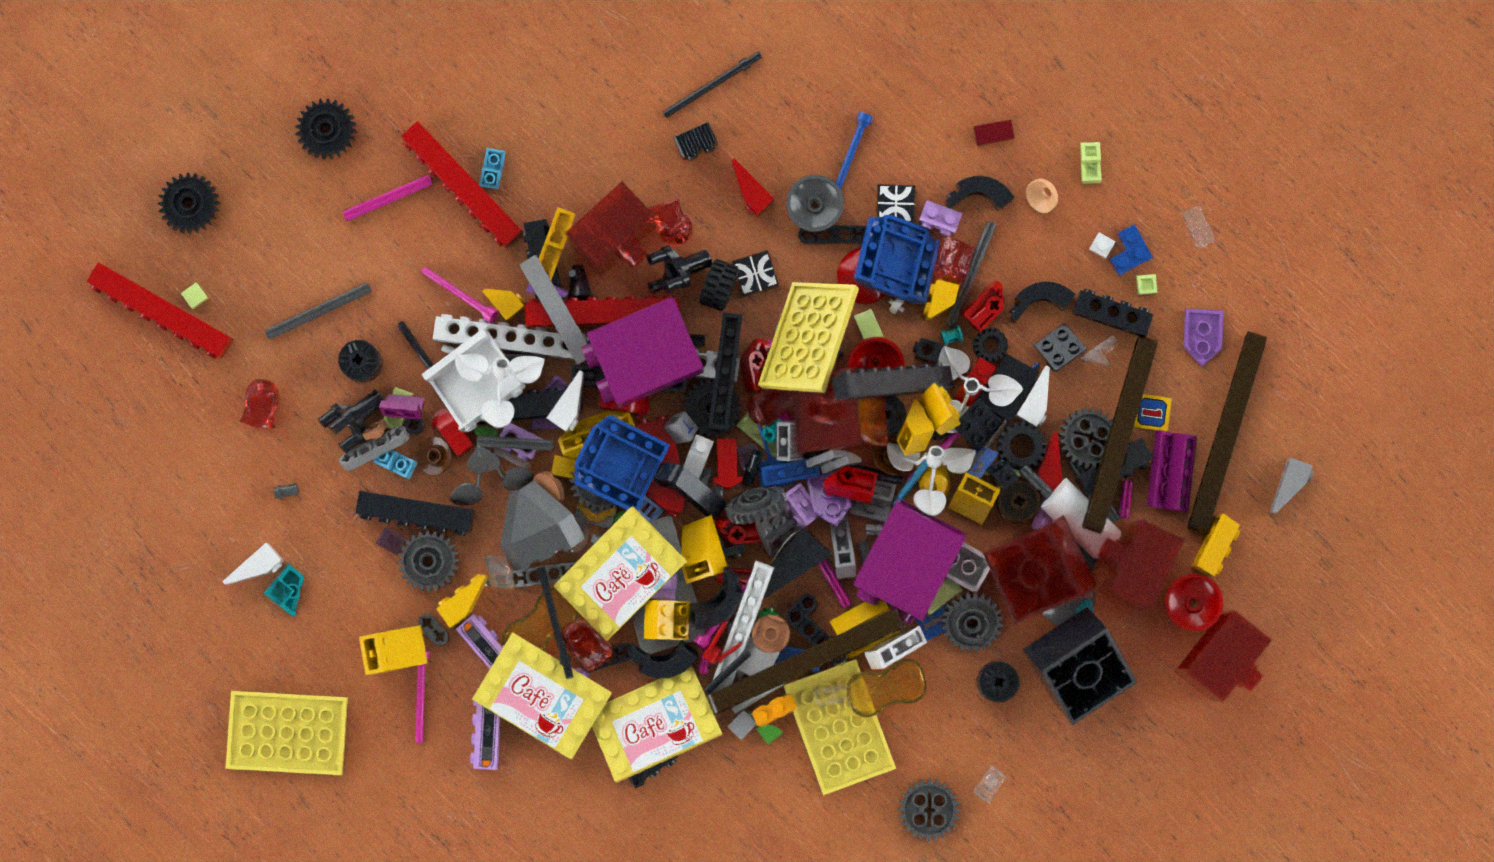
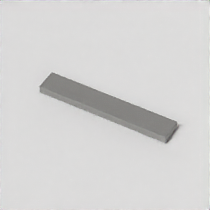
(555, 307)

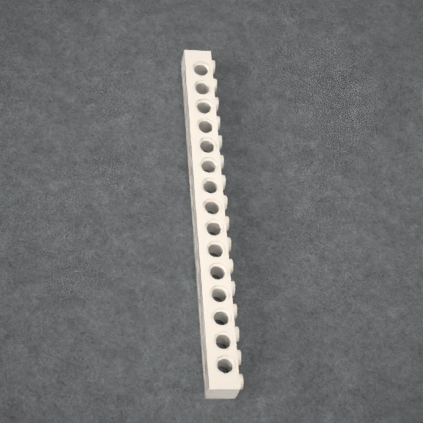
(443, 334)

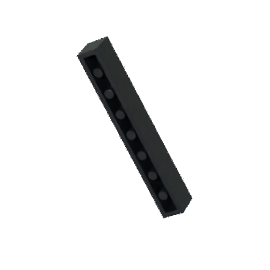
(890, 382)

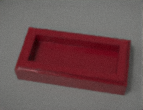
(993, 132)

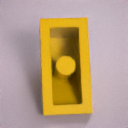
(506, 302)

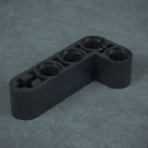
(690, 488)
(805, 621)

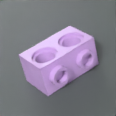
(520, 433)

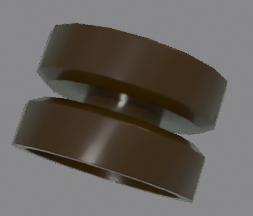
(1029, 502)

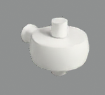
(896, 305)

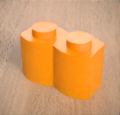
(773, 710)

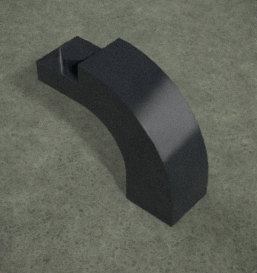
(985, 186)
(1041, 291)
(720, 607)
(663, 666)

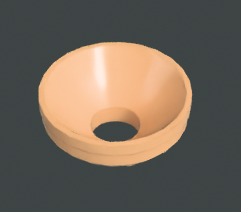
(1037, 197)

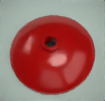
(846, 274)
(876, 347)
(1194, 589)

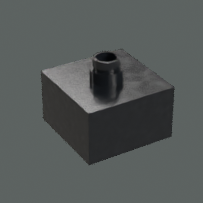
(1080, 665)

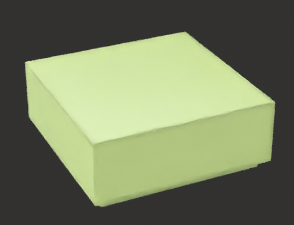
(1146, 284)
(194, 295)

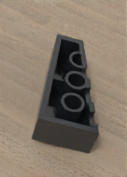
(535, 236)
(795, 559)

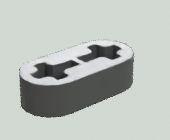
(437, 626)

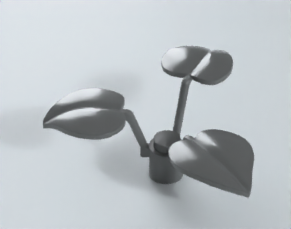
(484, 461)

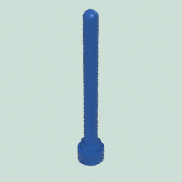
(863, 121)

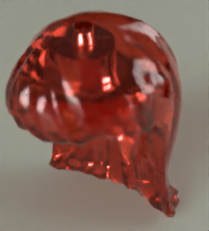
(671, 223)
(953, 260)
(261, 404)
(769, 404)
(586, 644)

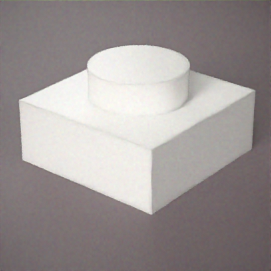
(1102, 245)

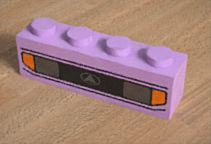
(480, 639)
(485, 738)

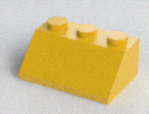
(1216, 545)
(858, 616)

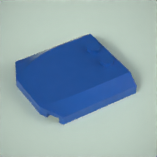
(897, 259)
(619, 462)

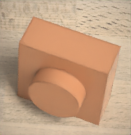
(375, 430)

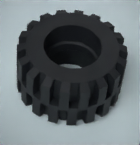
(719, 285)
(1032, 434)

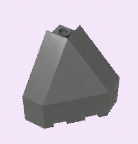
(536, 527)

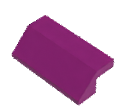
(1171, 471)

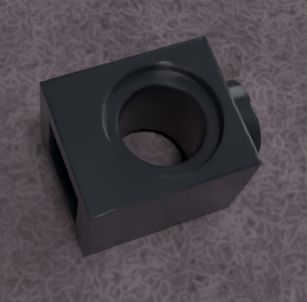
(936, 350)
(1002, 473)

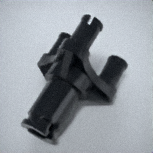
(677, 269)
(353, 417)

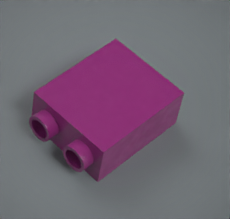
(642, 354)
(908, 561)

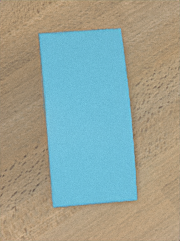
(492, 168)
(397, 463)

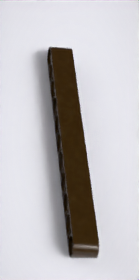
(1226, 433)
(1119, 434)
(805, 661)

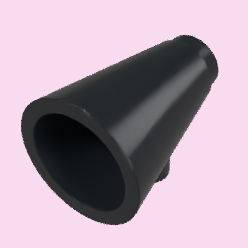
(579, 284)

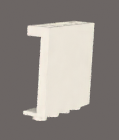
(467, 398)

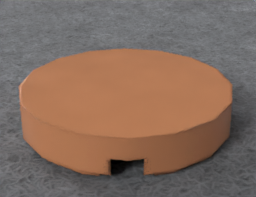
(550, 484)
(771, 633)

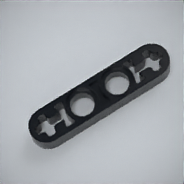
(835, 238)

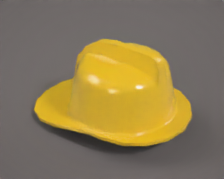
(941, 479)

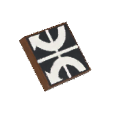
(896, 201)
(756, 273)

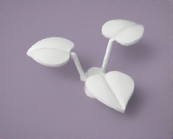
(473, 366)
(1001, 387)
(957, 461)

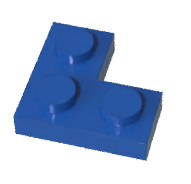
(1135, 252)

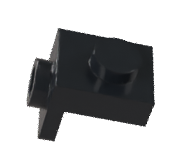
(734, 552)

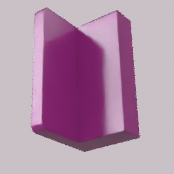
(402, 406)

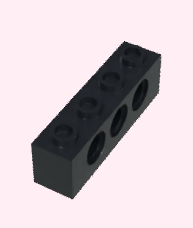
(1083, 309)

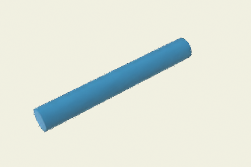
(912, 481)

